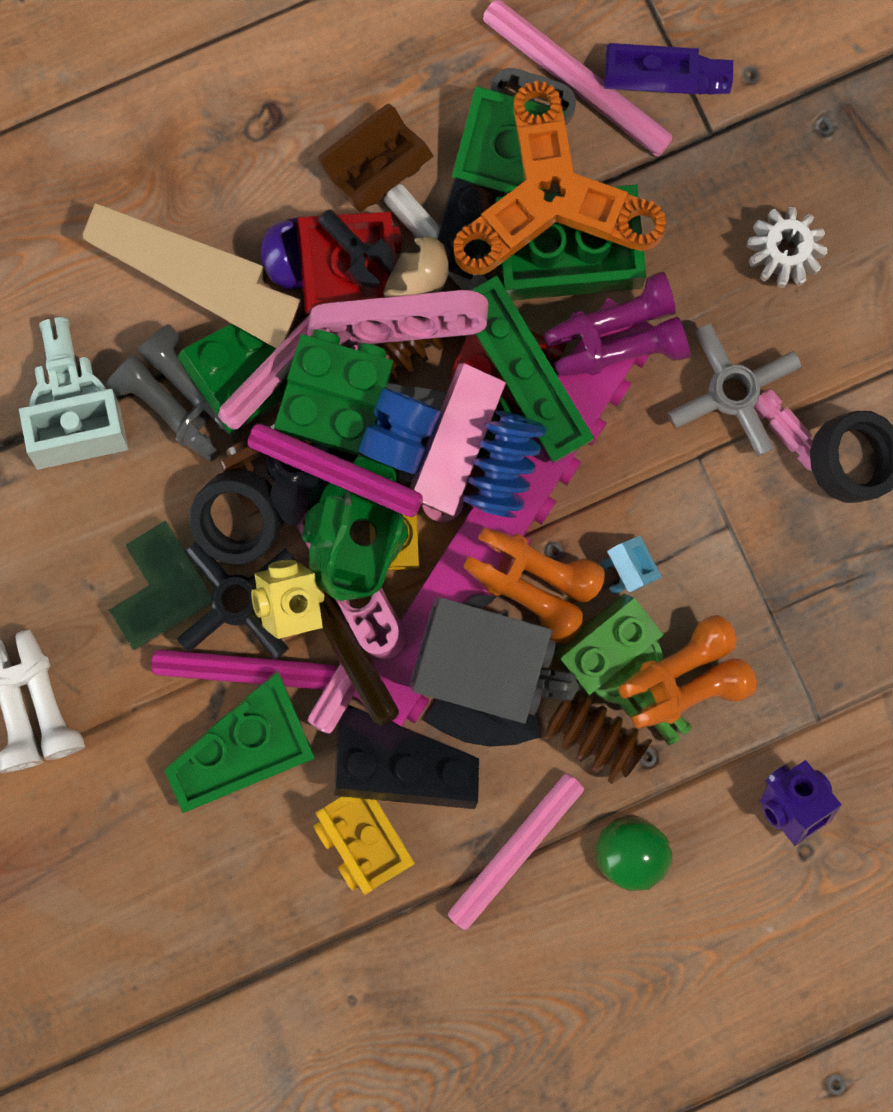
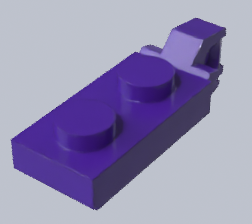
(665, 70)

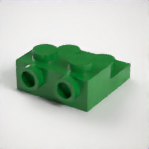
(332, 391)

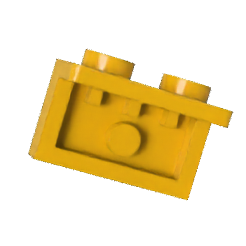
(364, 841)

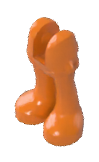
(575, 579)
(728, 680)

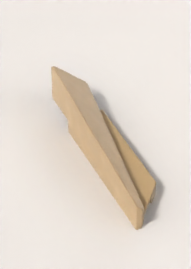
(198, 272)

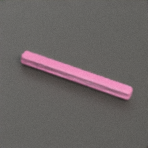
(577, 77)

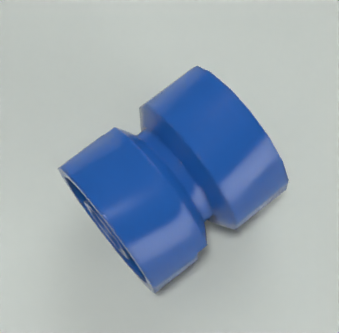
(399, 431)

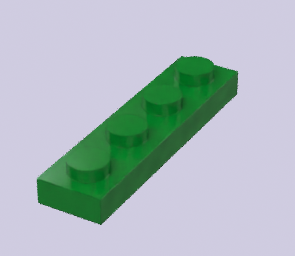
(530, 375)

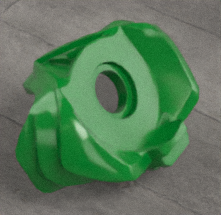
(340, 564)

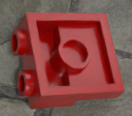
(326, 262)

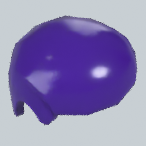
(281, 254)

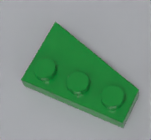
(241, 748)

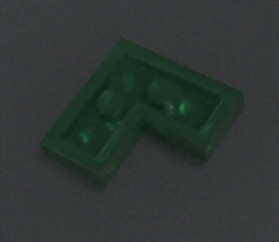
(173, 588)

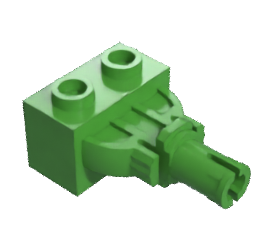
(613, 650)

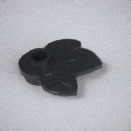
(296, 491)

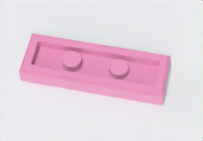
(456, 438)

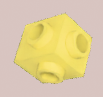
(287, 599)

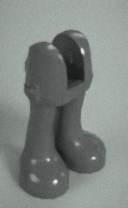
(135, 378)

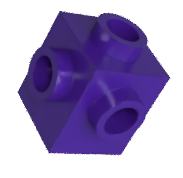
(799, 801)

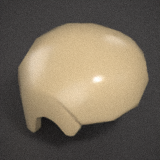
(419, 271)

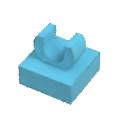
(632, 564)

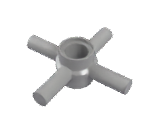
(750, 379)

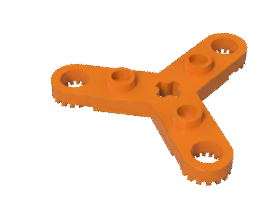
(525, 213)

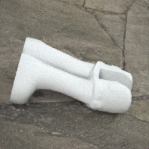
(56, 738)

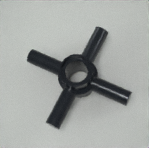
(219, 614)

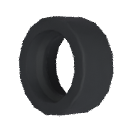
(826, 463)
(212, 539)

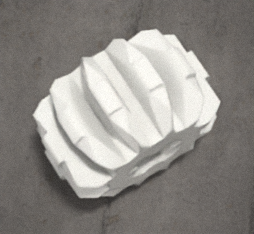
(792, 230)

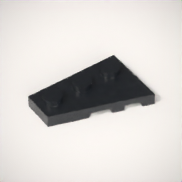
(400, 765)

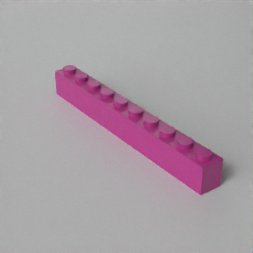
(449, 576)

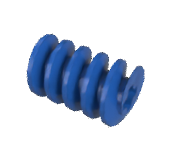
(505, 464)

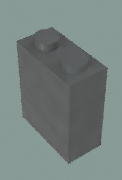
(482, 660)

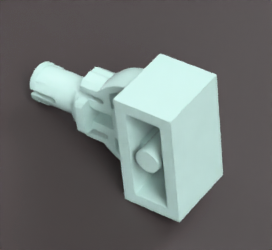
(72, 414)

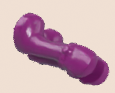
(654, 303)

